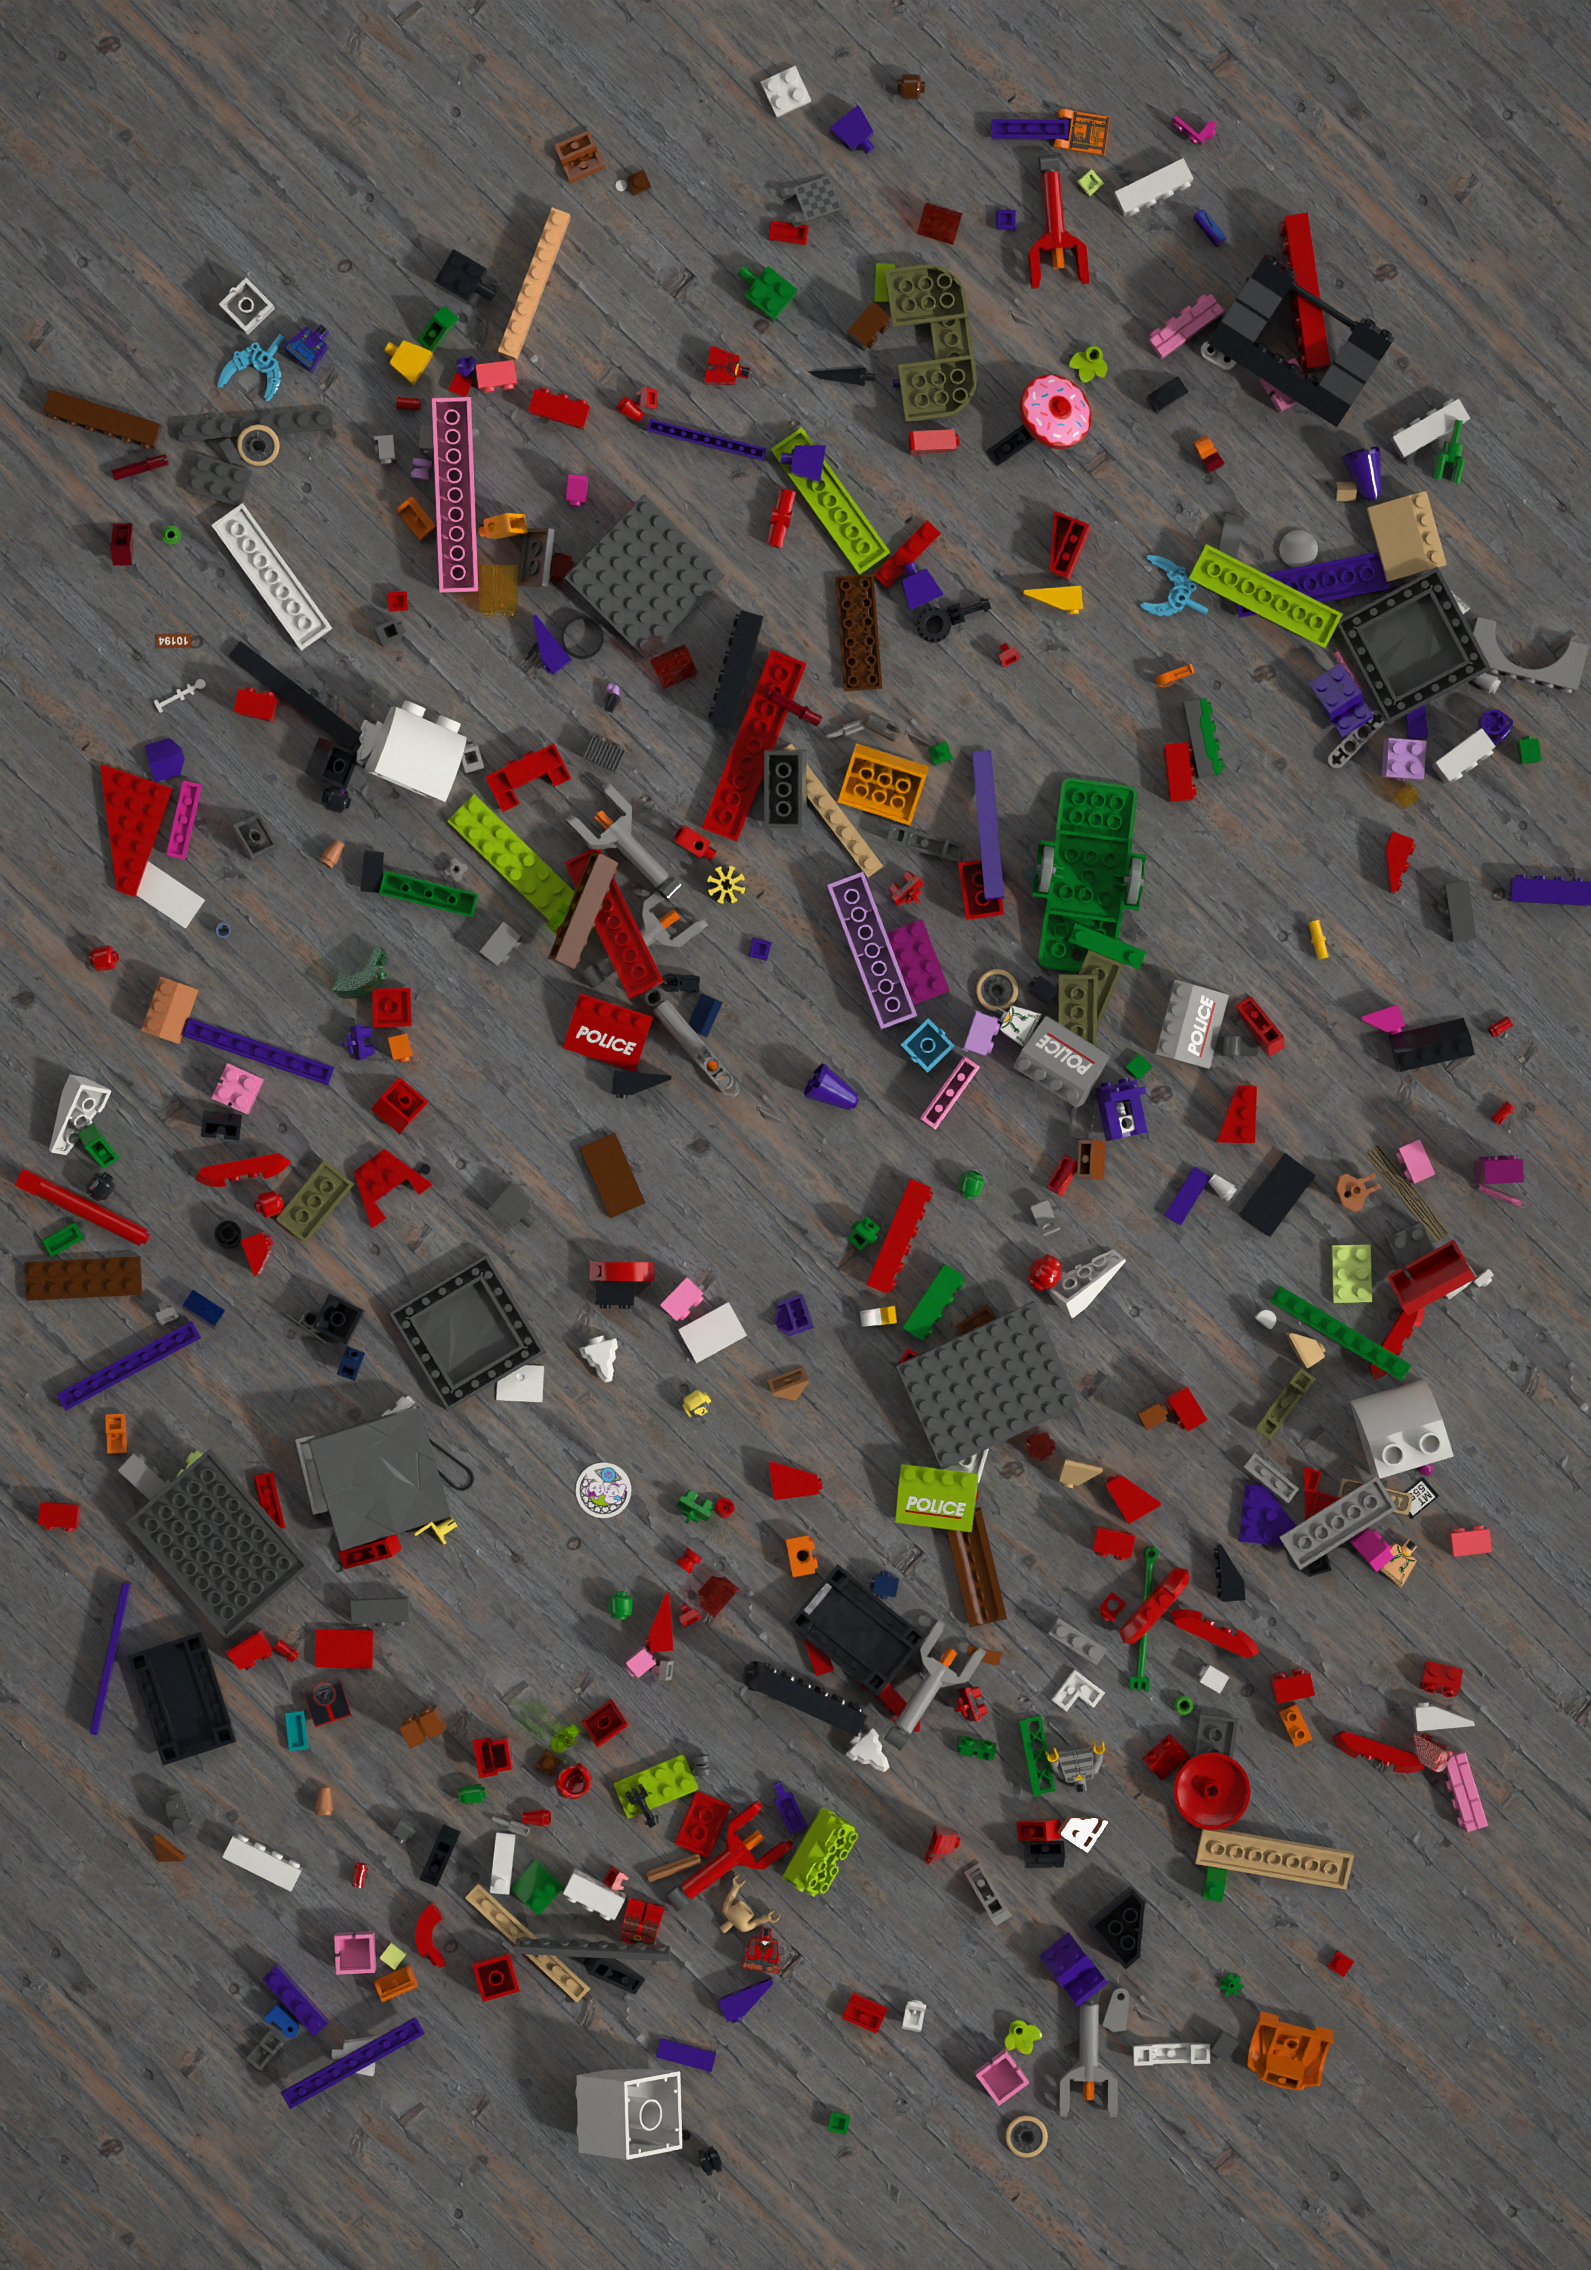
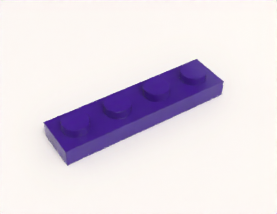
(1029, 129)

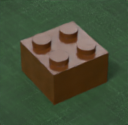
(868, 326)

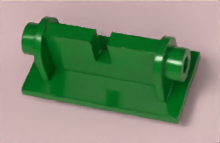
(985, 1748)

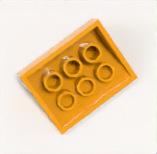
(883, 784)

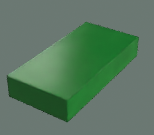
(63, 1239)

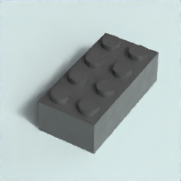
(785, 788)

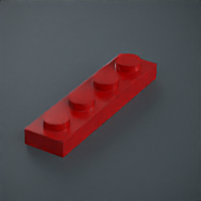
(907, 553)

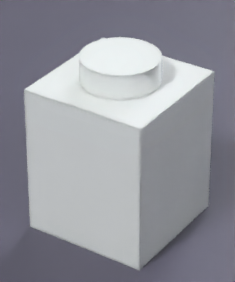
(1213, 1678)

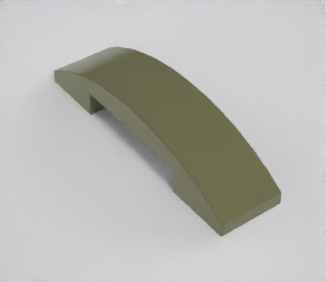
(1284, 1403)

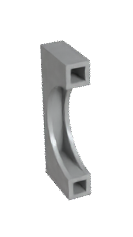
(1562, 674)

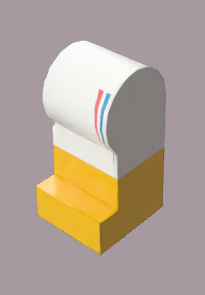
(878, 1316)

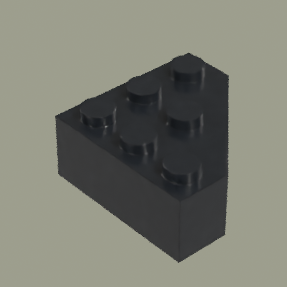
(1121, 1926)

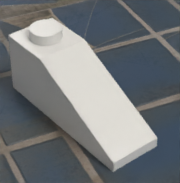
(1433, 1717)
(502, 1863)

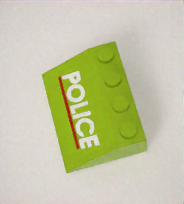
(936, 1498)

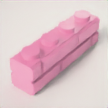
(1186, 326)
(949, 1092)
(1465, 1793)

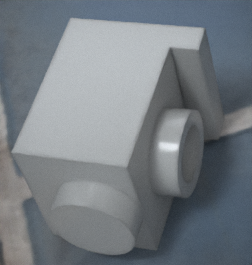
(385, 448)
(475, 766)

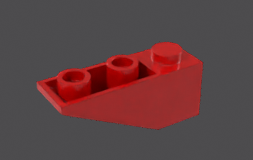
(1396, 855)

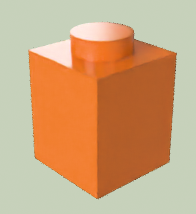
(400, 1048)

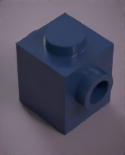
(351, 1359)
(884, 1584)

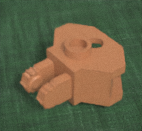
(1356, 1190)

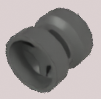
(703, 1769)

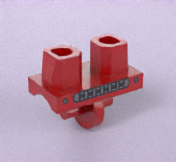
(909, 891)
(967, 1704)

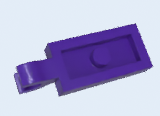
(789, 1810)

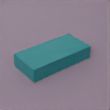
(296, 1730)

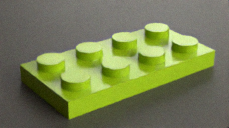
(662, 1782)

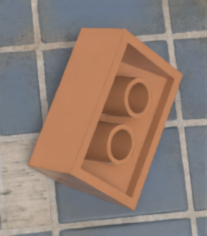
(169, 1010)

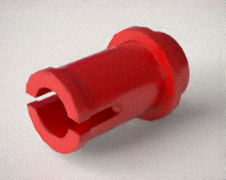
(408, 403)
(1500, 1026)
(1503, 1112)
(285, 1650)
(359, 1874)

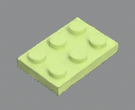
(1351, 1273)

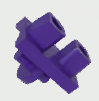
(356, 1044)

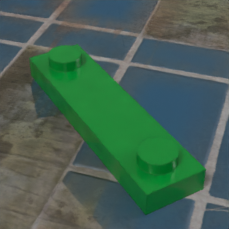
(1107, 946)

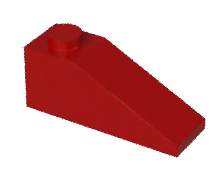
(1261, 1026)
(370, 1552)
(661, 1634)

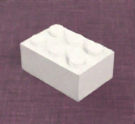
(1464, 757)
(594, 1895)

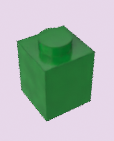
(1528, 750)

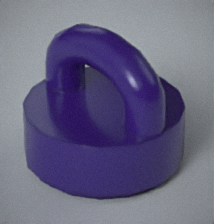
(464, 366)

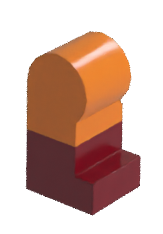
(1208, 454)

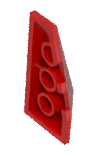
(941, 1844)

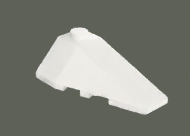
(77, 1107)
(1082, 1285)

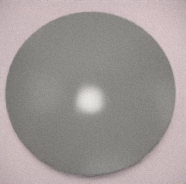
(1298, 548)

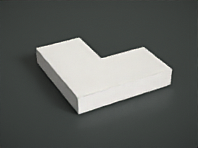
(1077, 1686)

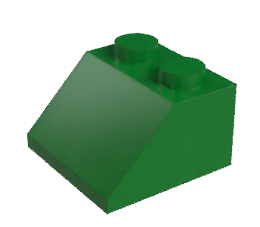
(537, 1887)

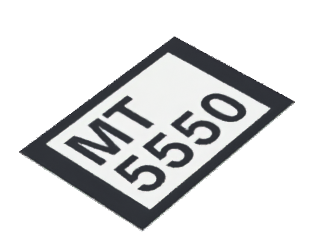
(1423, 1495)

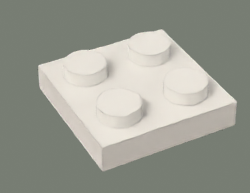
(785, 91)

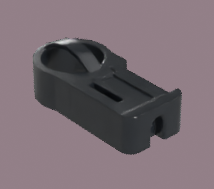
(683, 982)

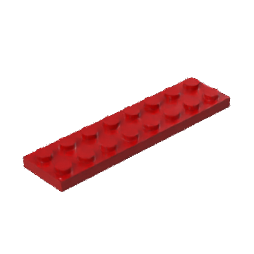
(620, 935)

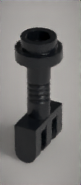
(983, 605)
(639, 1798)

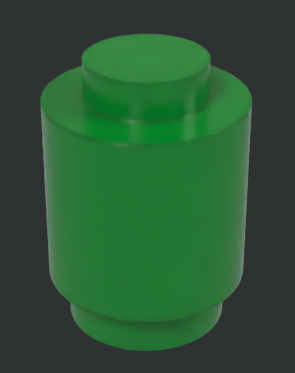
(472, 1794)

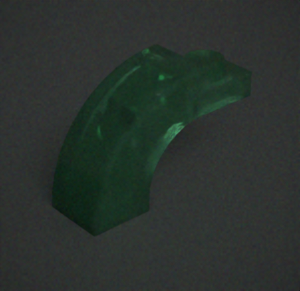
(364, 981)

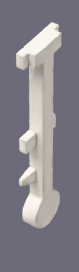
(200, 684)

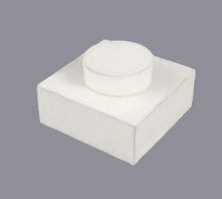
(1483, 1279)

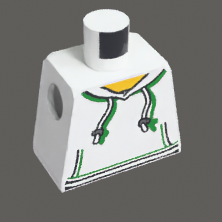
(1017, 1023)

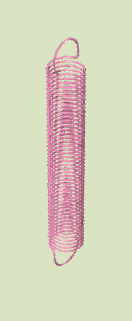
(1346, 667)
(1499, 1195)

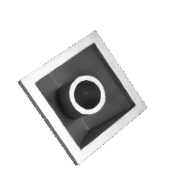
(254, 837)

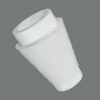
(1488, 682)
(1222, 1187)

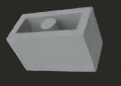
(501, 944)

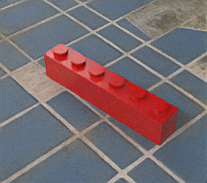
(898, 1236)

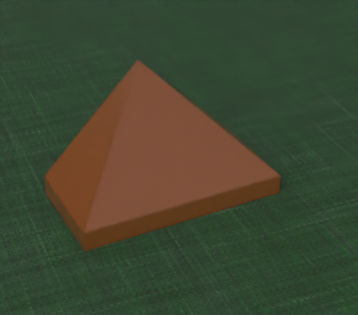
(166, 1850)

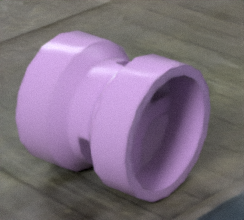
(421, 469)

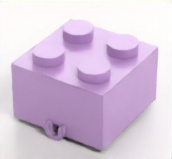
(1403, 759)
(980, 1034)

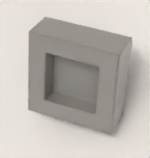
(166, 1313)
(664, 1669)

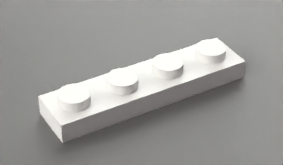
(311, 1478)

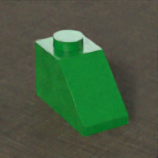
(437, 328)
(98, 1146)
(1214, 1884)

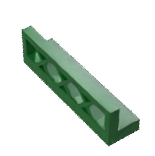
(1027, 1744)

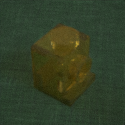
(1407, 795)

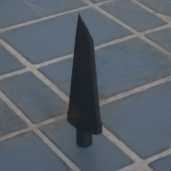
(852, 376)

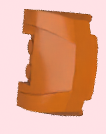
(1288, 2053)

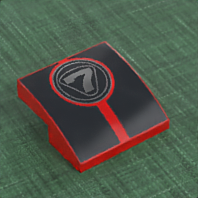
(327, 1702)

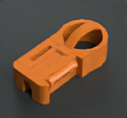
(1174, 675)

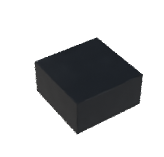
(1318, 1566)

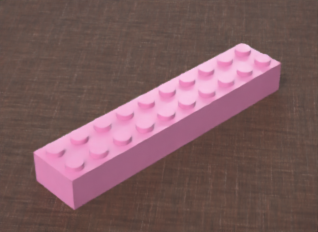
(455, 494)

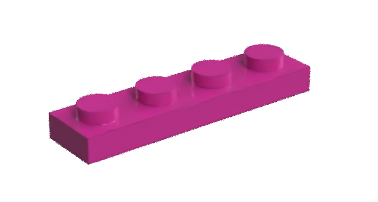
(184, 820)

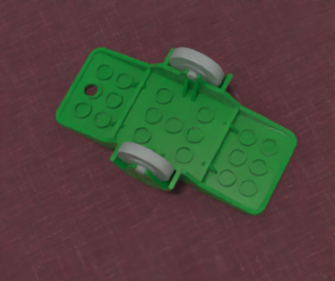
(1087, 868)

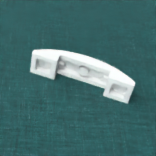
(1171, 2053)

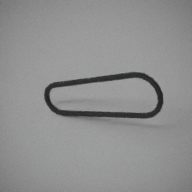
(465, 1467)

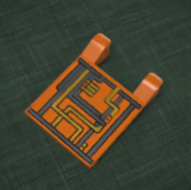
(1086, 133)

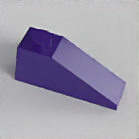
(551, 652)
(741, 2001)

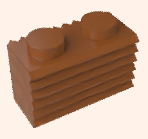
(1091, 1159)
(1152, 1415)

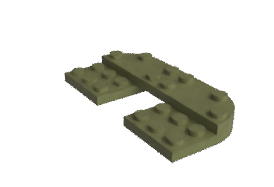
(935, 297)

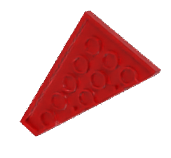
(133, 819)

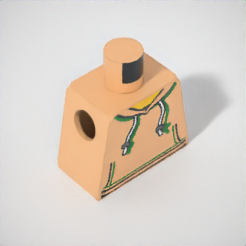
(1402, 1563)

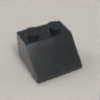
(332, 763)
(339, 1319)

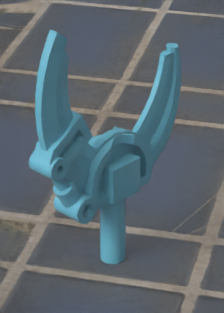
(261, 361)
(1179, 595)

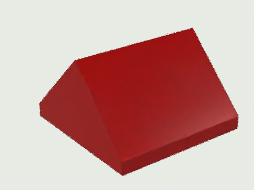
(605, 1723)

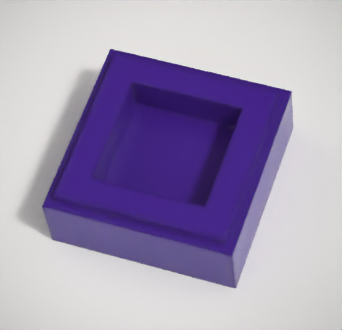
(1005, 219)
(759, 949)

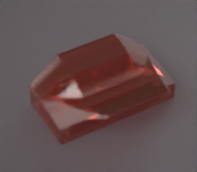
(716, 1594)

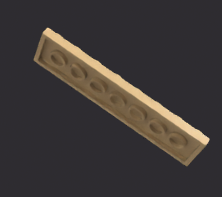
(1274, 1858)

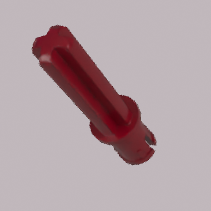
(140, 467)
(803, 712)

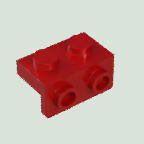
(1441, 1679)
(1165, 1757)

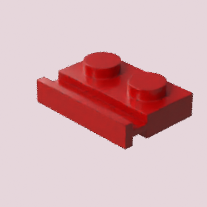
(864, 2012)

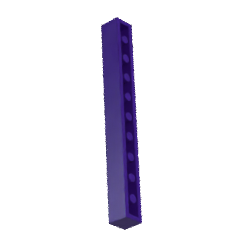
(706, 440)

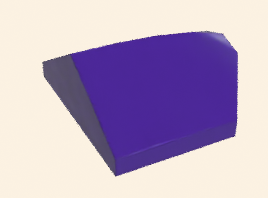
(165, 759)
(793, 1316)

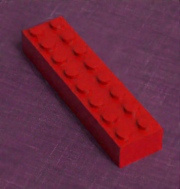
(1308, 317)

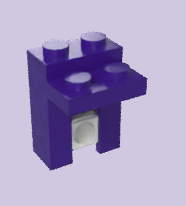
(1131, 1111)

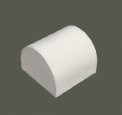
(1266, 1318)

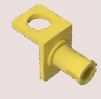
(439, 1530)

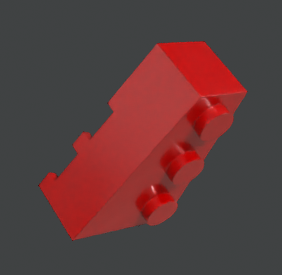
(1067, 544)
(1240, 1117)

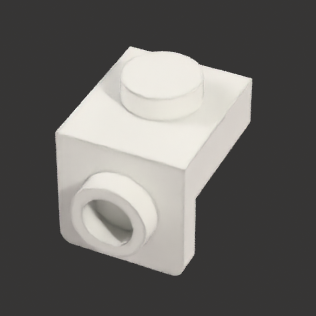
(913, 2016)

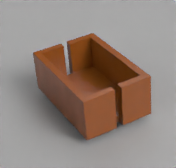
(428, 1723)

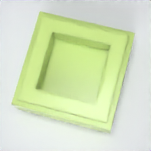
(1090, 183)
(393, 1955)

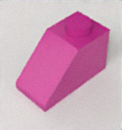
(576, 490)
(1385, 1020)

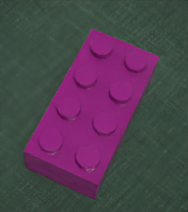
(918, 962)
(1498, 1170)

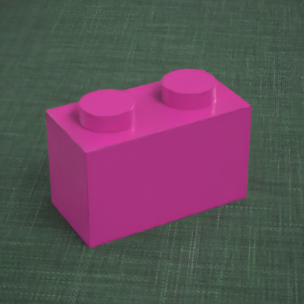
(1372, 1549)

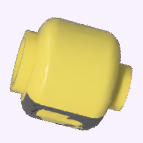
(696, 1404)

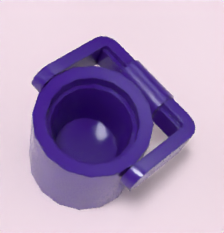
(1494, 723)

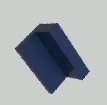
(704, 1015)

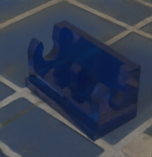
(203, 1309)

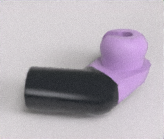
(614, 697)

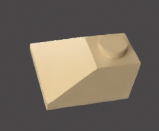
(1306, 1349)
(1077, 1472)

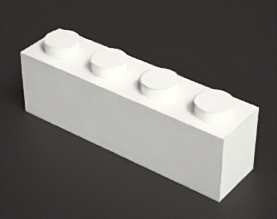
(1154, 186)
(1429, 429)
(262, 1862)

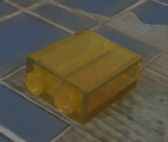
(498, 589)

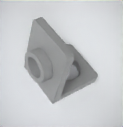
(1044, 1217)

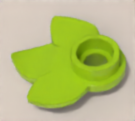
(1089, 367)
(1023, 2039)

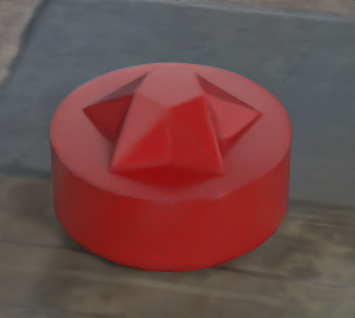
(724, 1508)

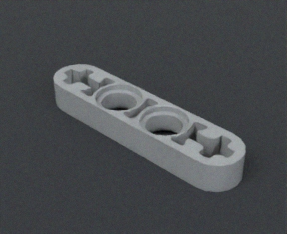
(1358, 742)

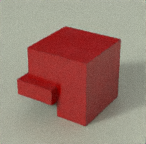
(492, 1755)

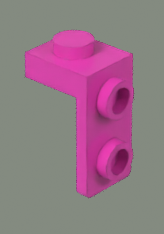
(1207, 133)

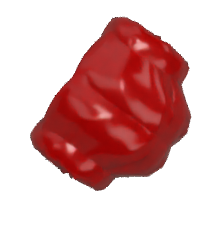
(1044, 1273)
(573, 1781)

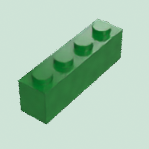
(933, 1302)

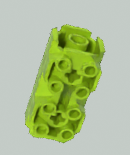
(815, 1859)

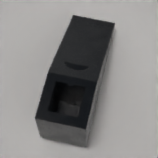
(1231, 1582)

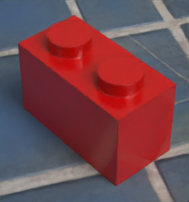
(59, 1515)

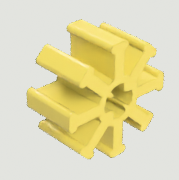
(731, 881)

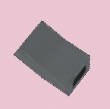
(230, 450)

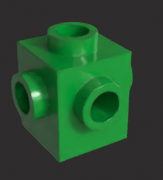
(863, 1233)

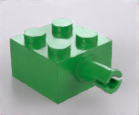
(768, 291)

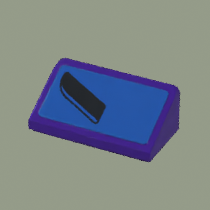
(1209, 227)

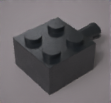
(463, 278)

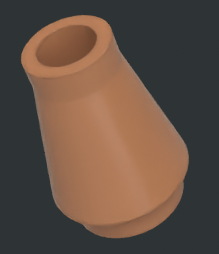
(331, 855)
(324, 1802)

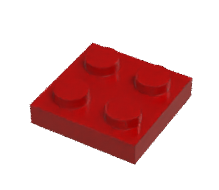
(392, 1007)

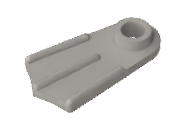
(1117, 2011)

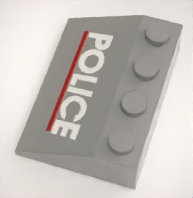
(1191, 1024)
(1061, 1062)

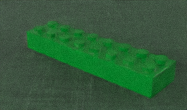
(428, 894)

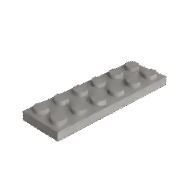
(1338, 1522)

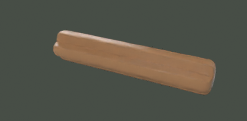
(673, 1867)

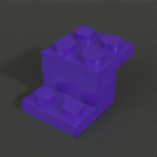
(1341, 700)
(1073, 1969)

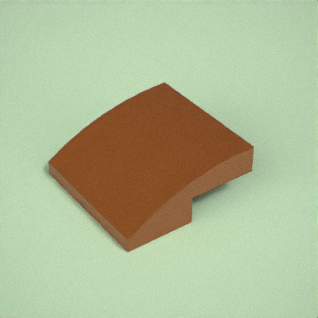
(579, 156)

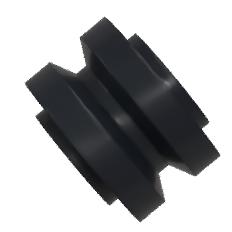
(228, 1243)
(710, 2160)

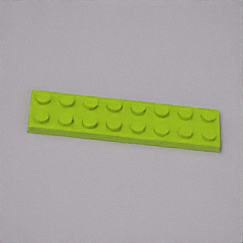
(836, 510)
(1265, 596)
(512, 858)

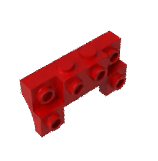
(524, 771)

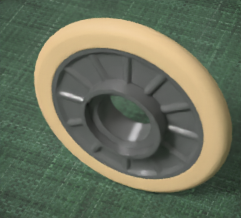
(254, 456)
(1008, 985)
(1029, 2148)

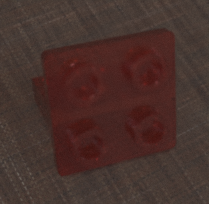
(939, 223)
(673, 666)

